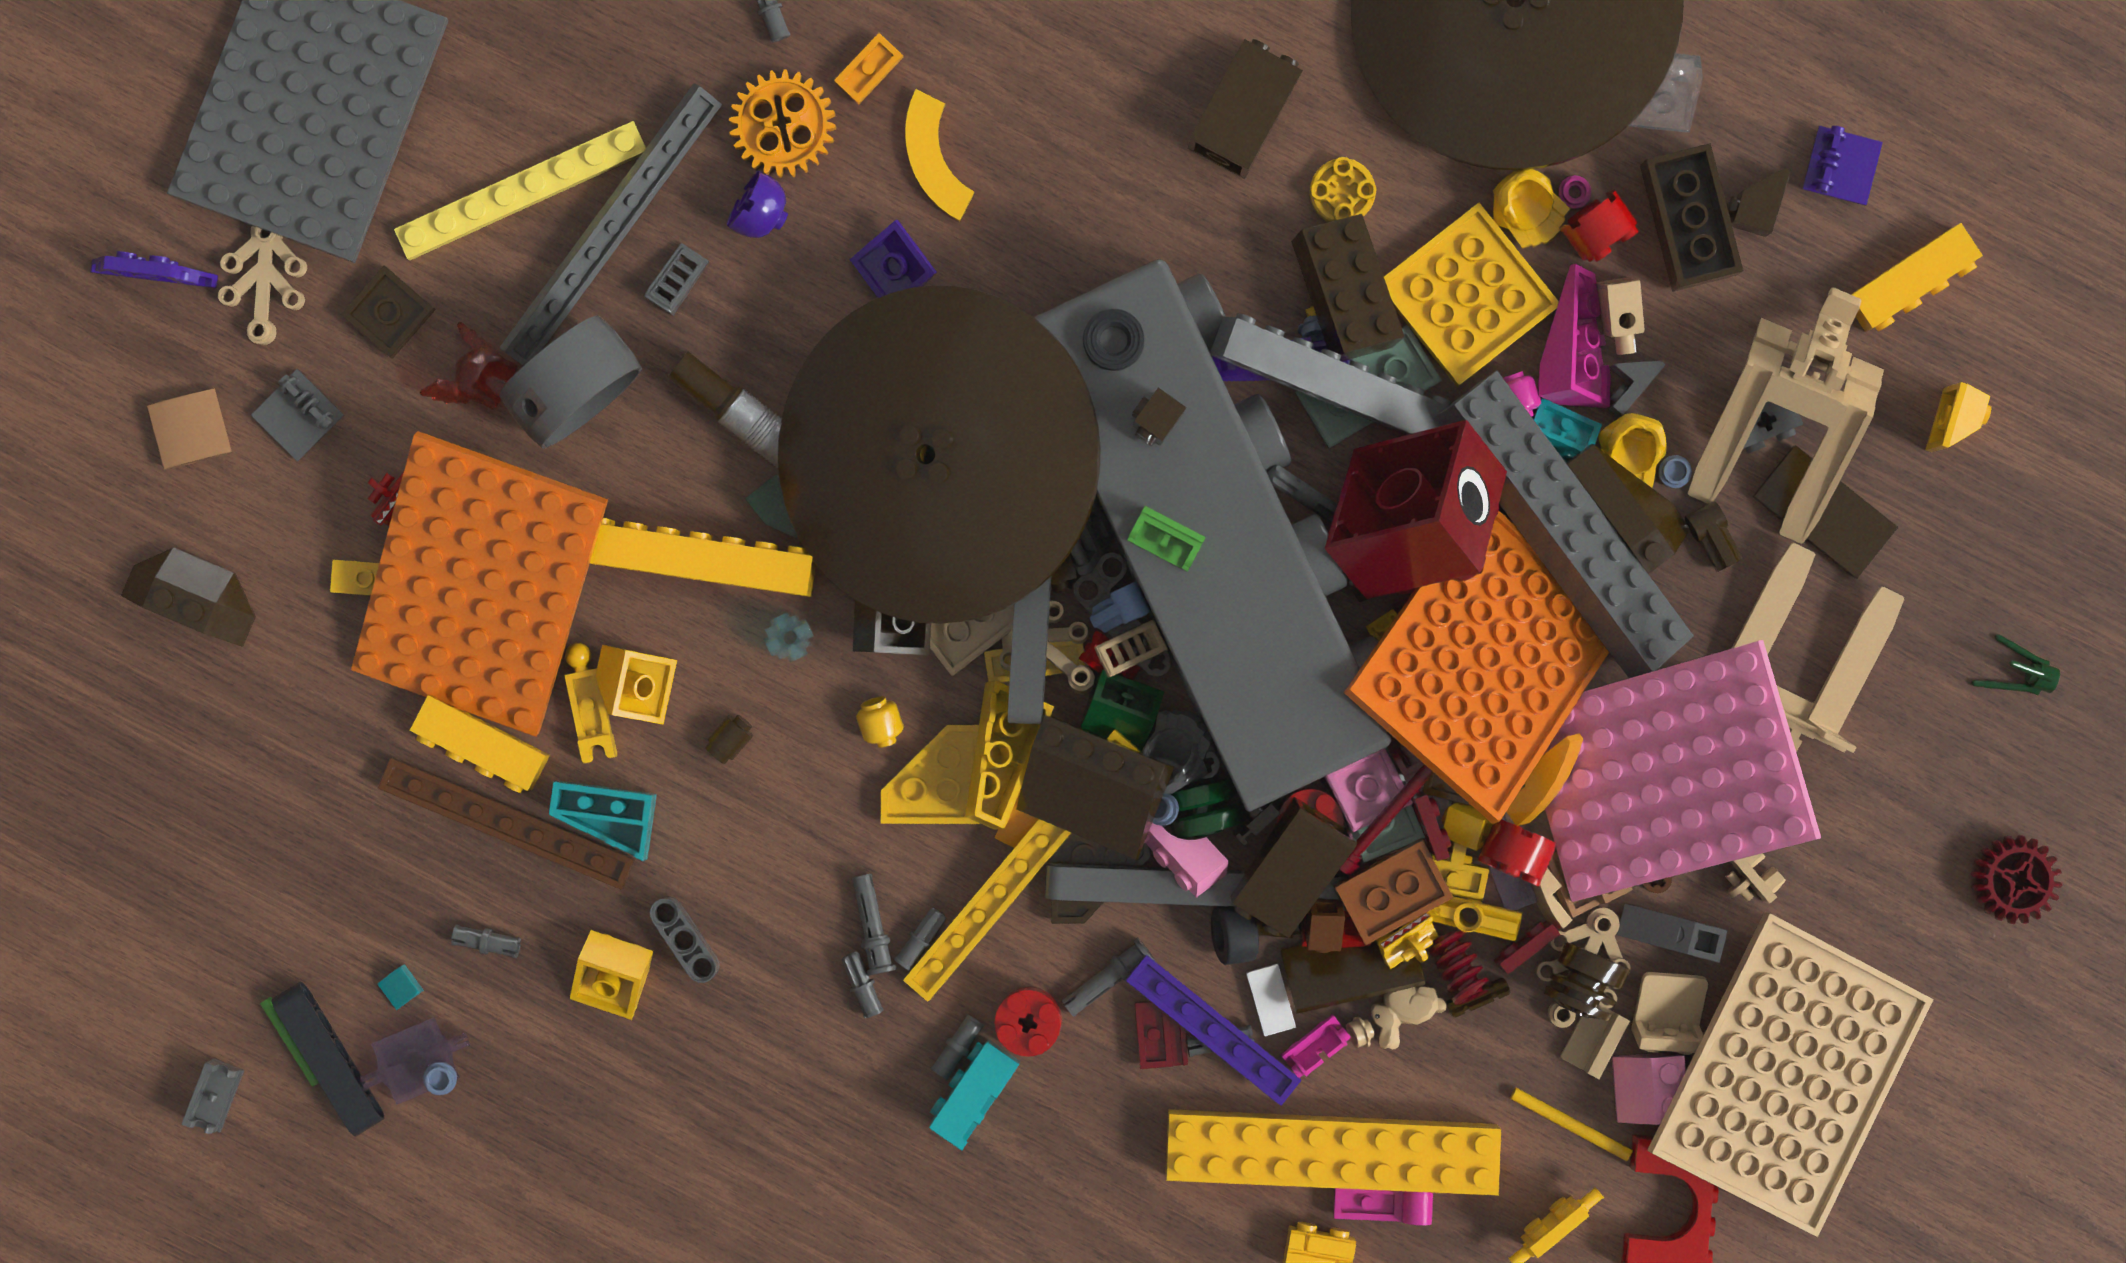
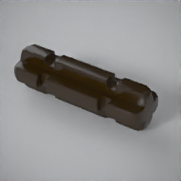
(1498, 989)

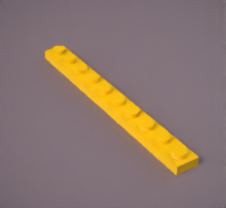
(990, 903)

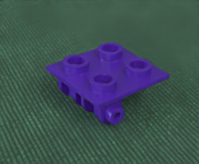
(1842, 165)

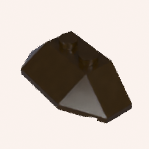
(192, 594)

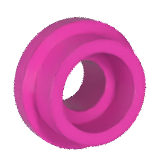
(1582, 185)

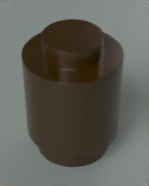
(729, 738)

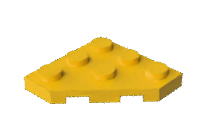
(935, 782)

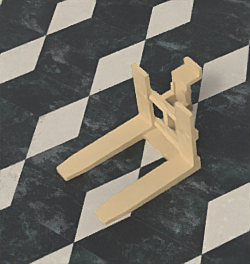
(1764, 380)
(1830, 709)

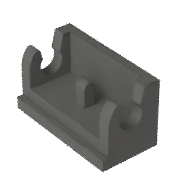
(213, 1096)

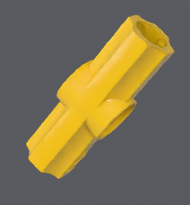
(1491, 919)

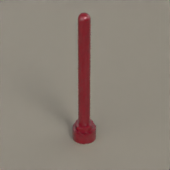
(1384, 818)

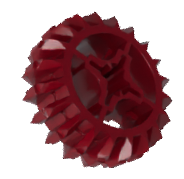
(2022, 869)

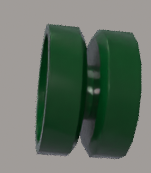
(1205, 814)

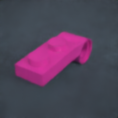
(1383, 1205)

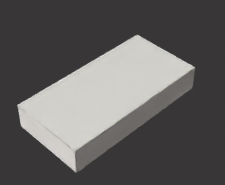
(1271, 999)

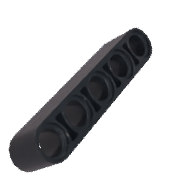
(327, 1058)

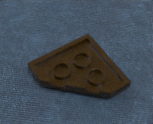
(1083, 851)

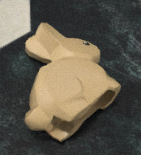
(1406, 1007)

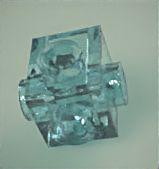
(775, 640)

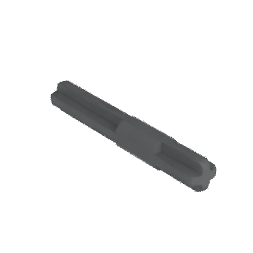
(1302, 492)

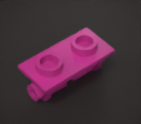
(1326, 1037)

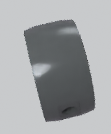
(570, 381)

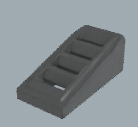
(679, 296)

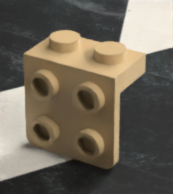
(1669, 1012)

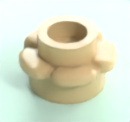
(1360, 1032)

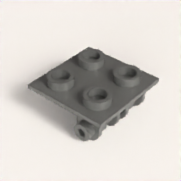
(297, 414)

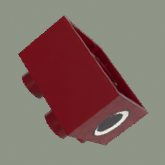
(1416, 510)

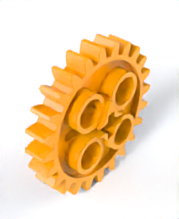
(811, 117)

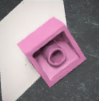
(1646, 1085)

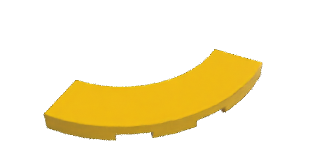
(927, 160)

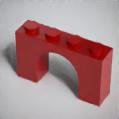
(1692, 1240)

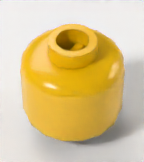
(879, 721)

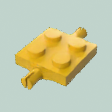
(1563, 1218)

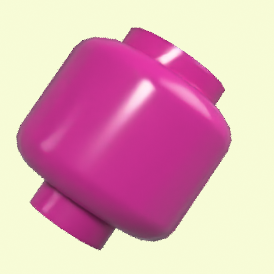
(1525, 390)

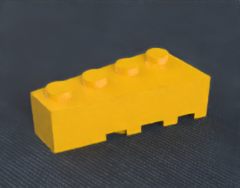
(999, 759)

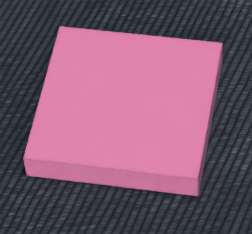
(1365, 788)

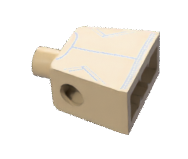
(1615, 299)

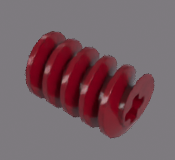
(1458, 967)

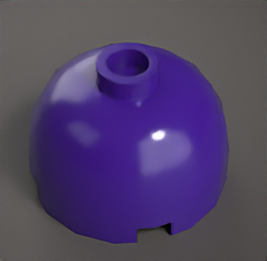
(759, 207)

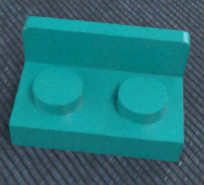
(1566, 429)

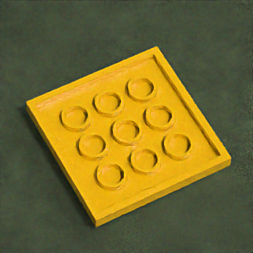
(1469, 294)

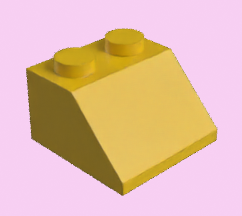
(611, 974)

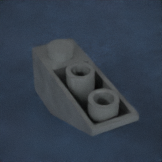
(1672, 932)

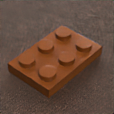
(1393, 891)

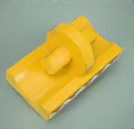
(1408, 941)

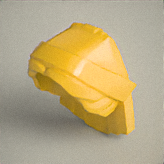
(1529, 207)
(1635, 444)

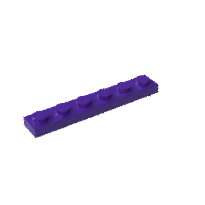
(1213, 1030)

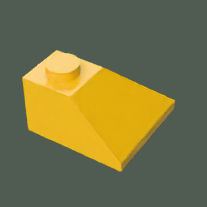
(1958, 415)
(635, 683)

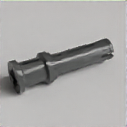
(875, 941)
(1118, 970)

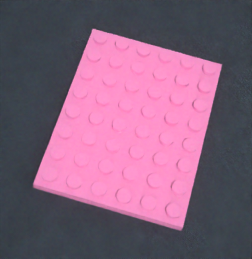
(1678, 774)

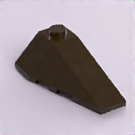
(1635, 510)

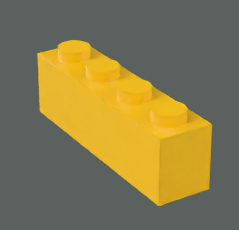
(1915, 276)
(480, 743)

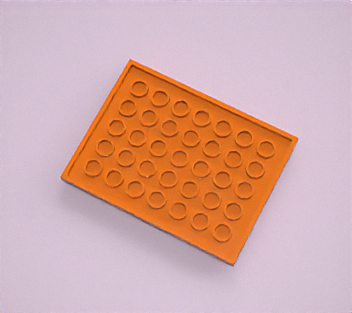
(478, 583)
(1482, 672)

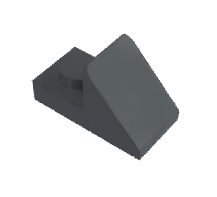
(1638, 377)

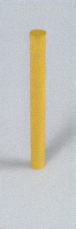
(1571, 1124)

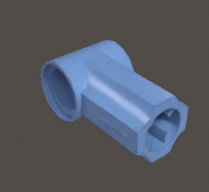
(1121, 608)

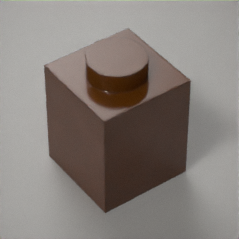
(1325, 926)

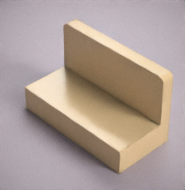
(1594, 1042)

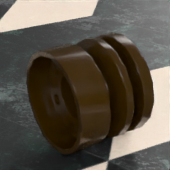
(1586, 982)

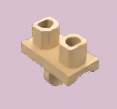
(1763, 885)

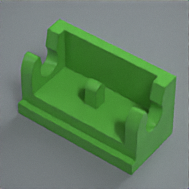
(1166, 538)

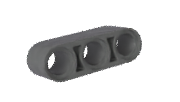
(686, 956)

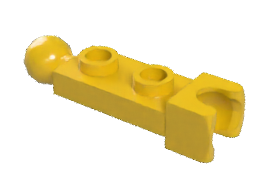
(587, 705)

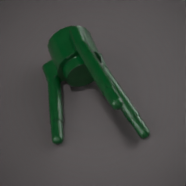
(2038, 675)

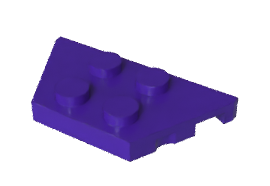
(156, 269)

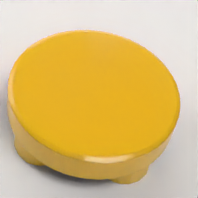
(1342, 189)

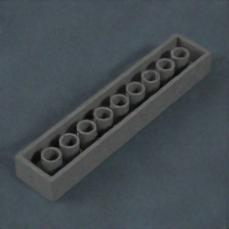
(1571, 532)

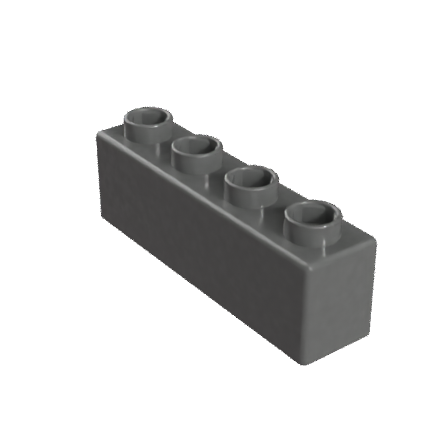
(1253, 608)

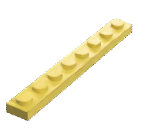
(520, 191)

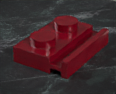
(1435, 838)
(1518, 952)
(1159, 1038)

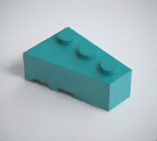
(607, 813)
(972, 1093)

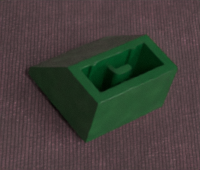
(1121, 706)

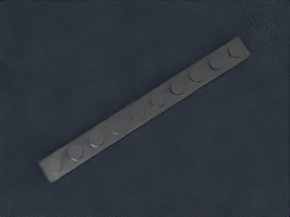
(611, 225)

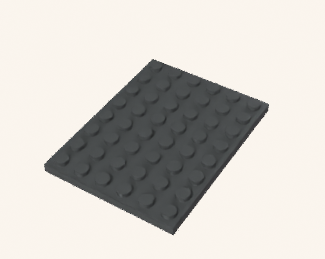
(308, 116)

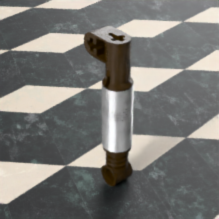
(730, 405)

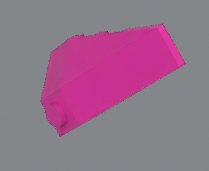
(1572, 358)

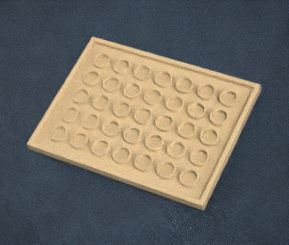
(1790, 1074)

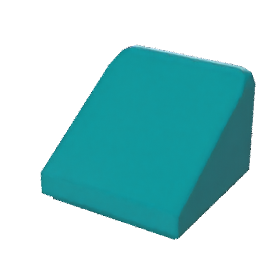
(400, 986)

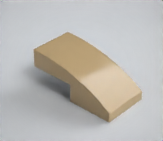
(1548, 904)

